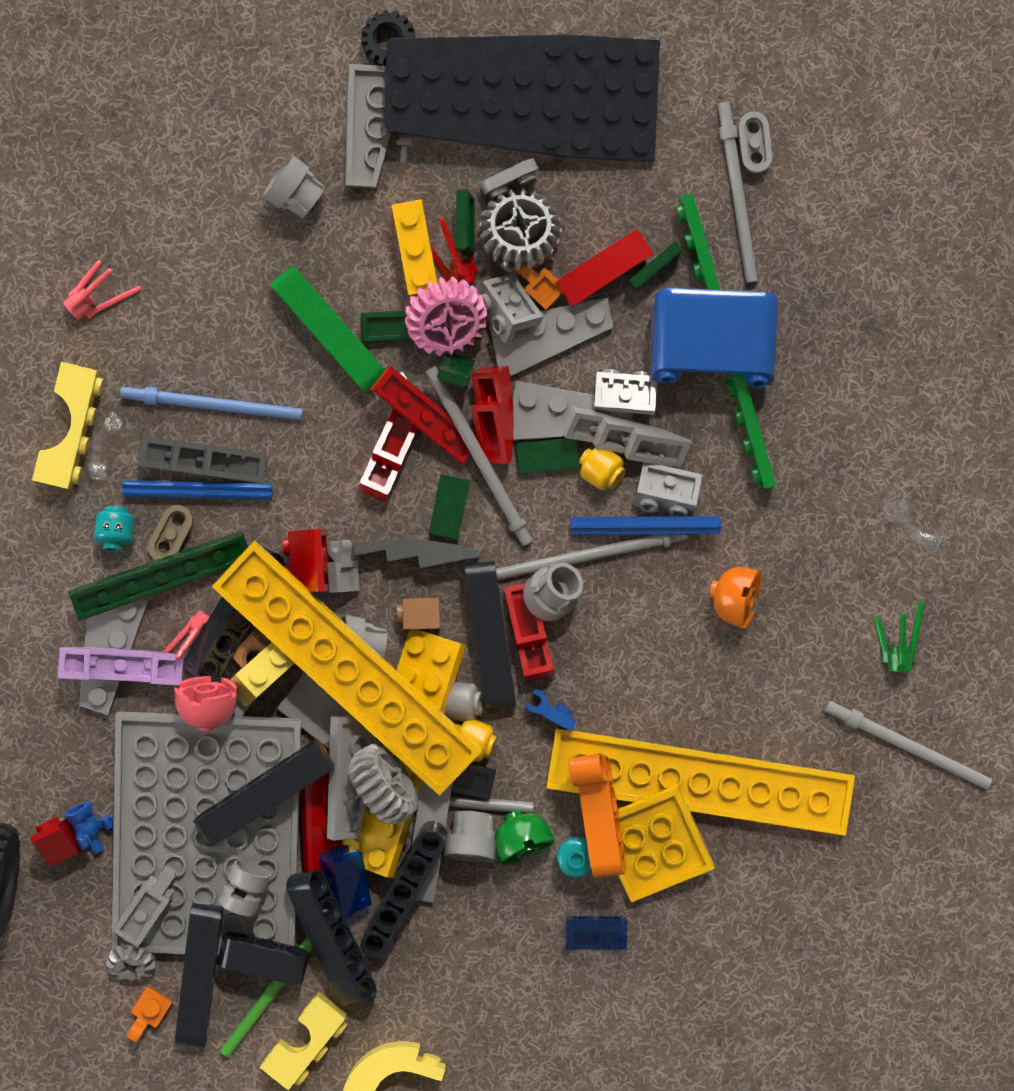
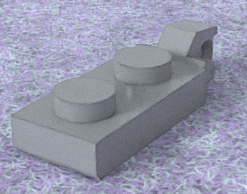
(145, 907)

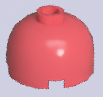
(205, 702)

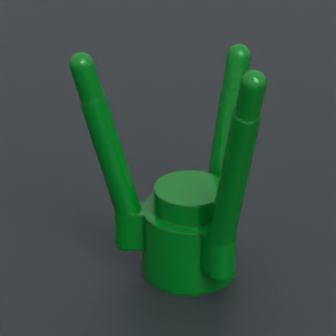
(901, 656)

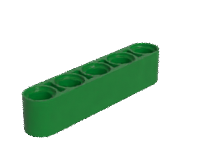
(328, 328)

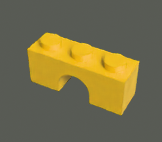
(414, 245)

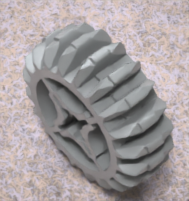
(499, 237)
(383, 784)

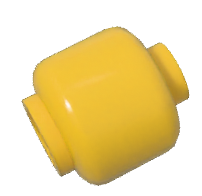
(601, 468)
(482, 735)

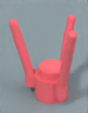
(80, 301)
(194, 628)

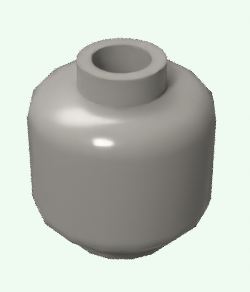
(464, 702)

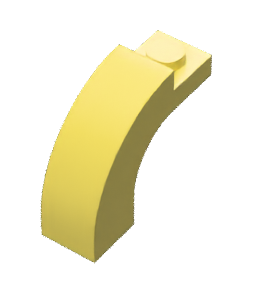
(390, 1059)

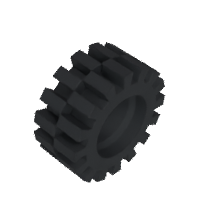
(375, 26)

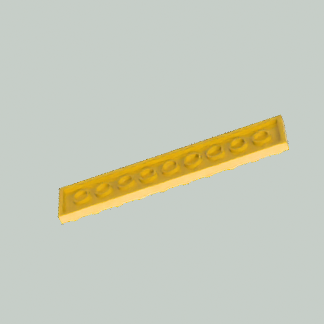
(347, 668)
(712, 781)

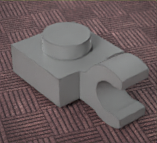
(343, 572)

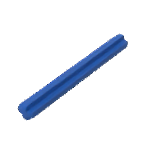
(201, 490)
(646, 525)

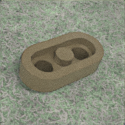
(169, 532)

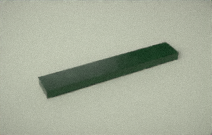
(157, 576)

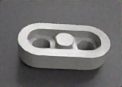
(755, 143)
(519, 173)

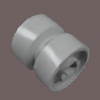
(243, 892)

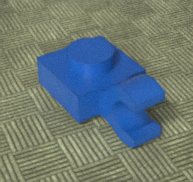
(561, 714)

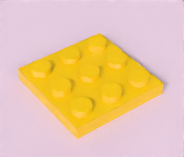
(660, 844)

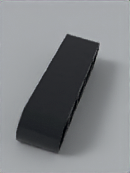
(221, 626)
(490, 635)
(263, 793)
(402, 902)
(331, 938)
(198, 974)

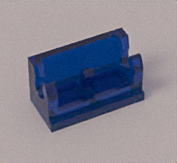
(346, 878)
(596, 932)

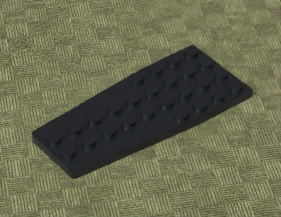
(527, 93)

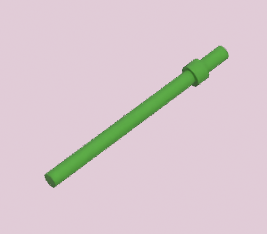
(257, 1010)

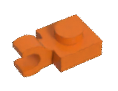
(541, 286)
(149, 1010)

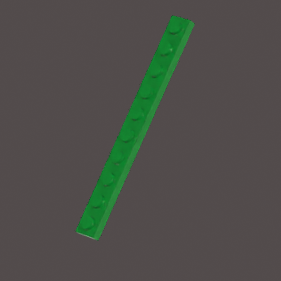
(736, 386)

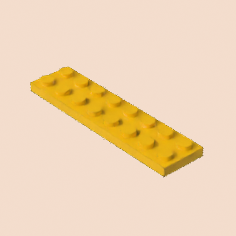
(432, 668)

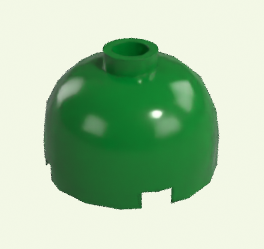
(522, 836)

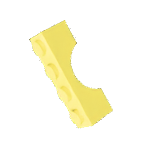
(60, 464)

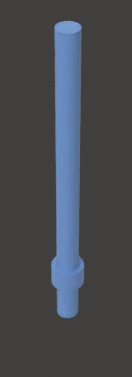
(152, 396)

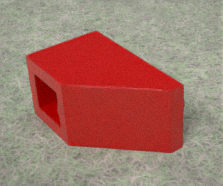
(55, 841)

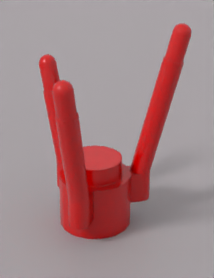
(459, 269)

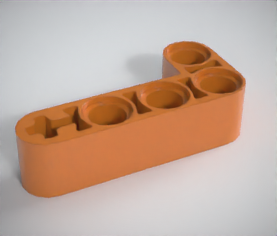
(600, 814)

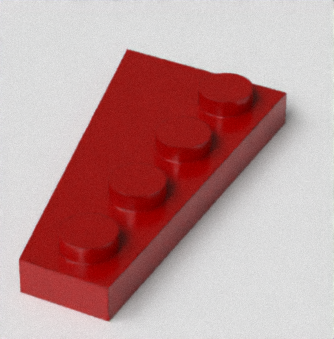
(314, 823)

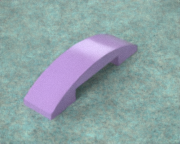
(119, 664)

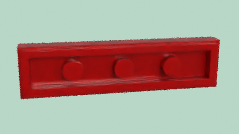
(421, 413)

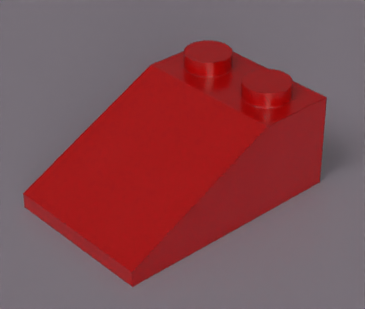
(308, 557)

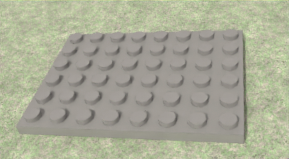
(162, 784)

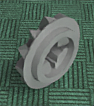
(133, 956)

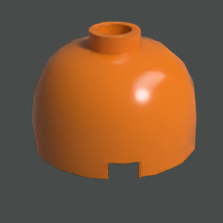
(736, 595)

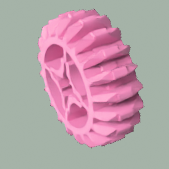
(461, 320)

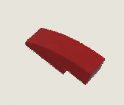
(604, 268)
(494, 412)
(388, 457)
(529, 637)

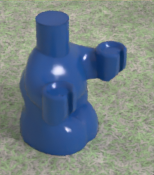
(86, 826)

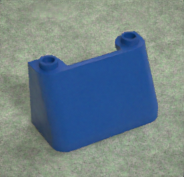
(714, 334)

